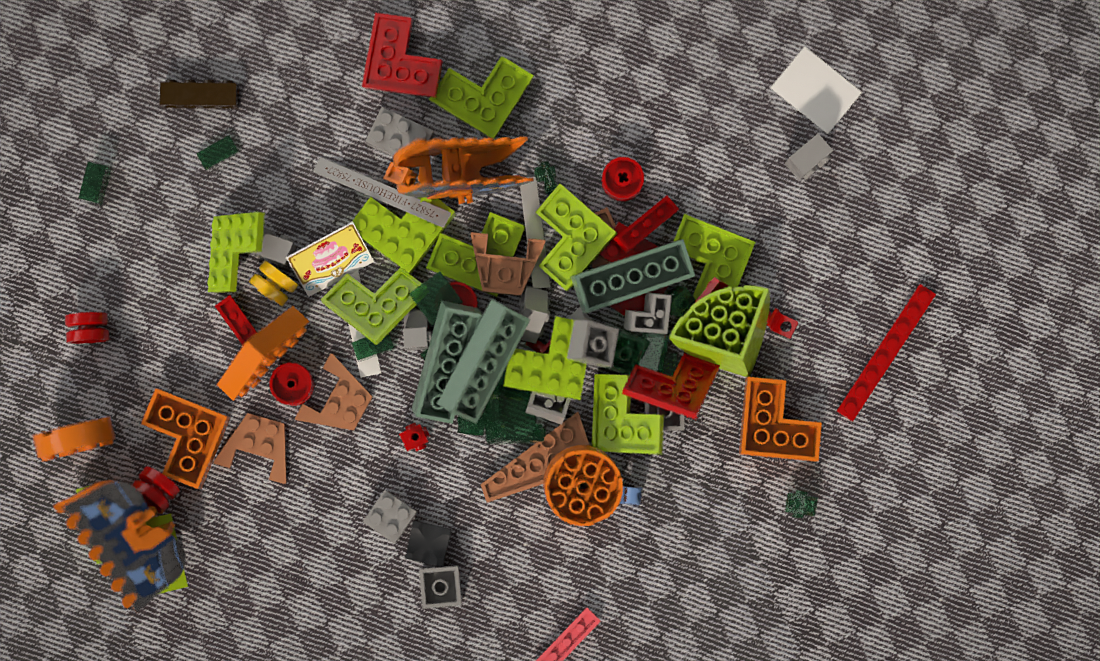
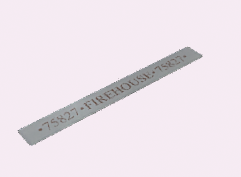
(382, 192)

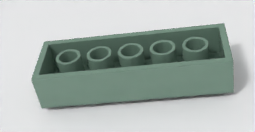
(632, 276)
(449, 339)
(483, 361)

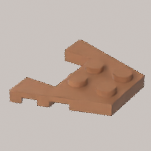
(504, 273)
(345, 403)
(260, 438)

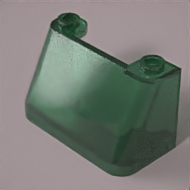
(507, 417)

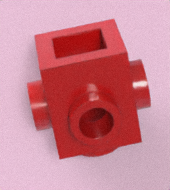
(407, 437)

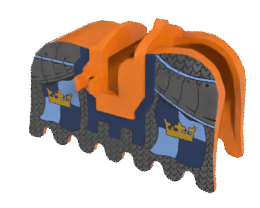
(460, 167)
(139, 559)

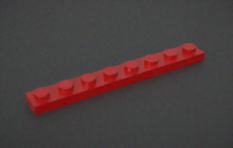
(886, 352)

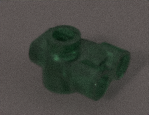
(546, 174)

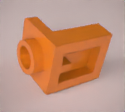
(400, 175)

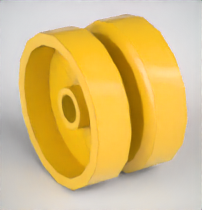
(273, 283)

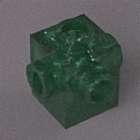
(680, 301)
(470, 428)
(801, 504)

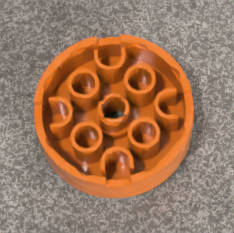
(70, 438)
(577, 466)

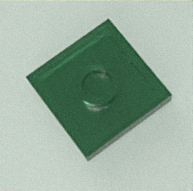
(431, 292)

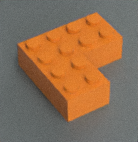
(261, 353)
(766, 432)
(197, 435)

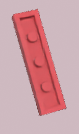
(571, 637)

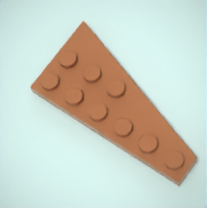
(530, 466)

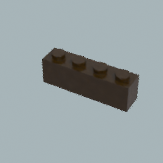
(199, 95)

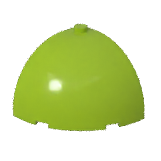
(726, 328)

